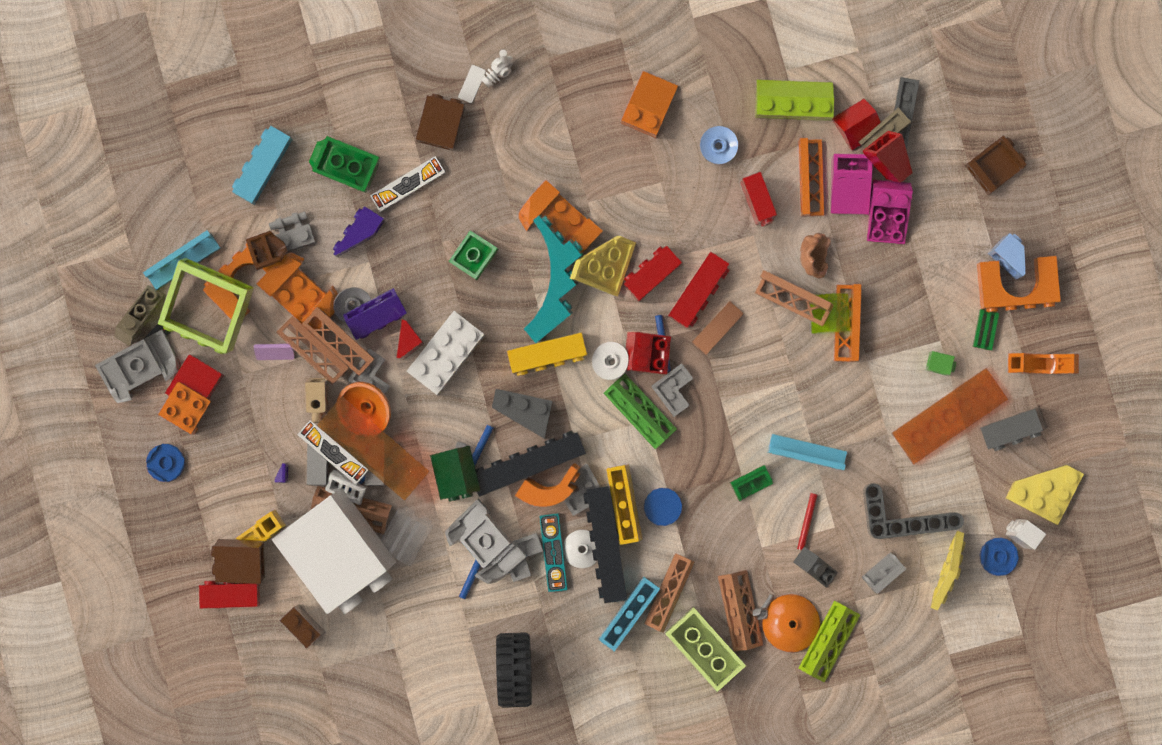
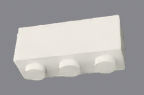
(1025, 533)

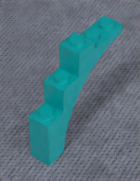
(561, 257)

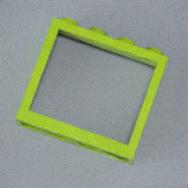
(219, 279)

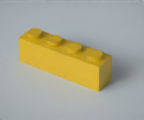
(546, 353)
(624, 504)

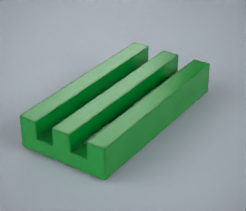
(985, 332)

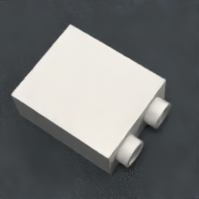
(336, 553)

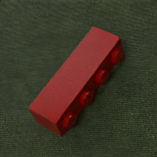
(698, 290)

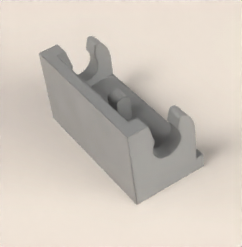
(883, 573)

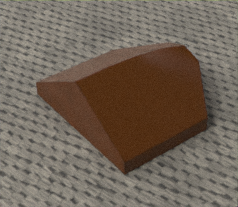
(266, 249)

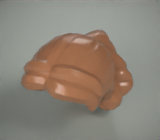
(813, 254)

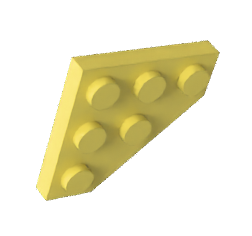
(605, 266)
(1046, 492)
(949, 571)

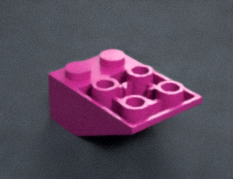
(850, 184)
(889, 211)

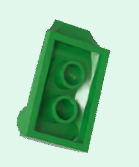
(344, 163)

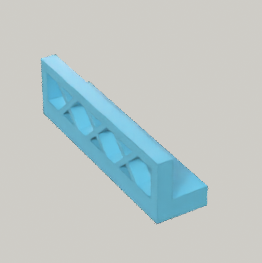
(195, 250)
(807, 452)

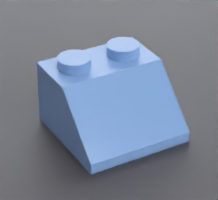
(1010, 255)

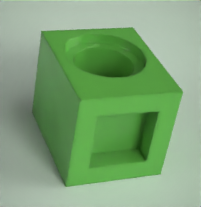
(940, 363)

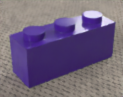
(375, 314)

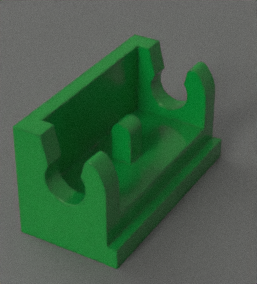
(751, 482)

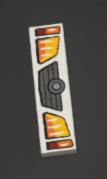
(407, 184)
(333, 452)

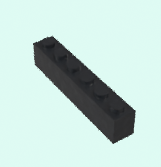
(530, 463)
(606, 543)

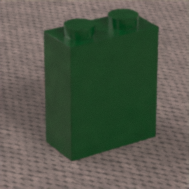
(455, 473)

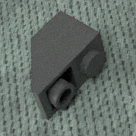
(815, 567)

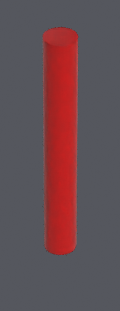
(807, 521)

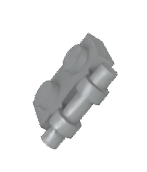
(296, 237)

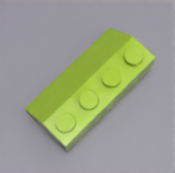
(794, 100)

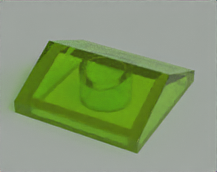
(839, 317)

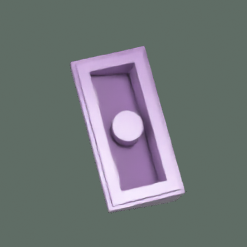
(274, 352)

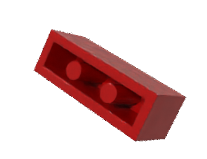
(651, 272)
(228, 595)

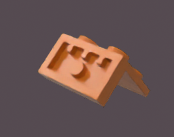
(184, 408)

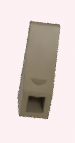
(138, 316)

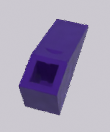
(363, 229)

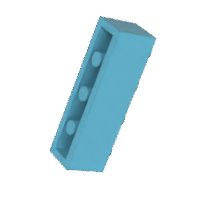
(262, 164)
(629, 613)

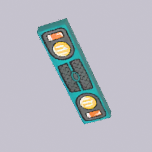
(553, 552)

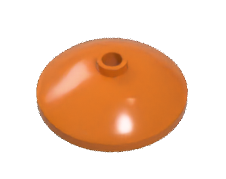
(362, 393)
(784, 610)

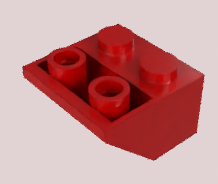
(648, 352)

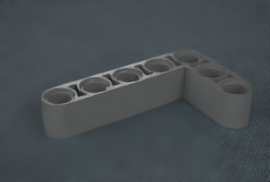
(906, 530)

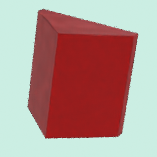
(856, 122)
(408, 341)

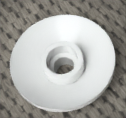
(603, 356)
(571, 546)

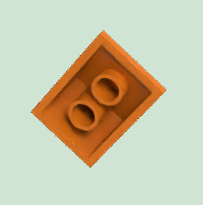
(649, 104)

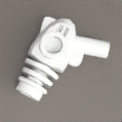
(500, 67)

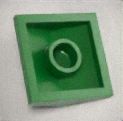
(473, 255)

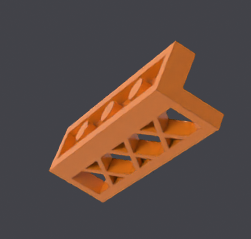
(804, 177)
(854, 337)

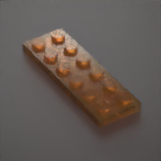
(949, 416)
(373, 448)

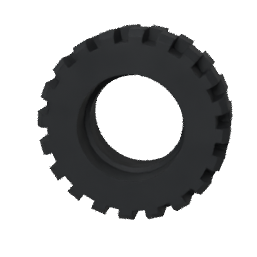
(513, 670)

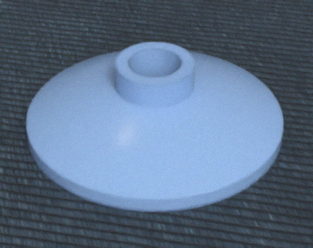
(719, 135)

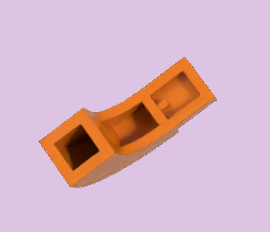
(1043, 363)
(544, 496)

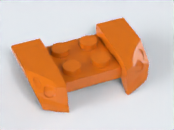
(563, 215)
(297, 291)

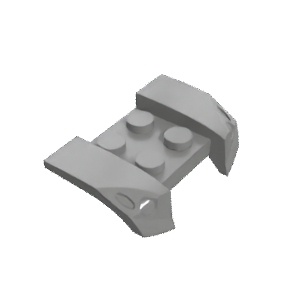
(137, 365)
(485, 543)

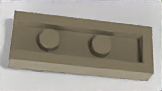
(894, 122)

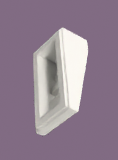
(332, 487)

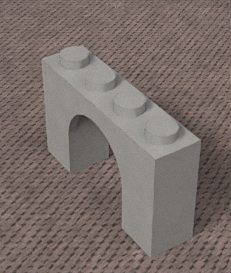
(318, 470)

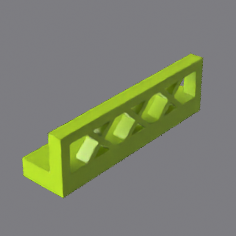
(827, 640)

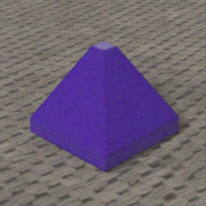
(282, 475)

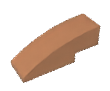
(717, 328)

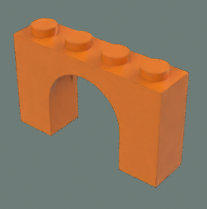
(994, 295)
(226, 299)

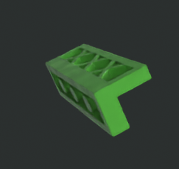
(637, 413)

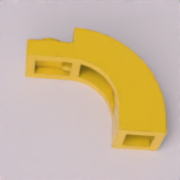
(264, 528)

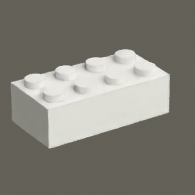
(445, 353)

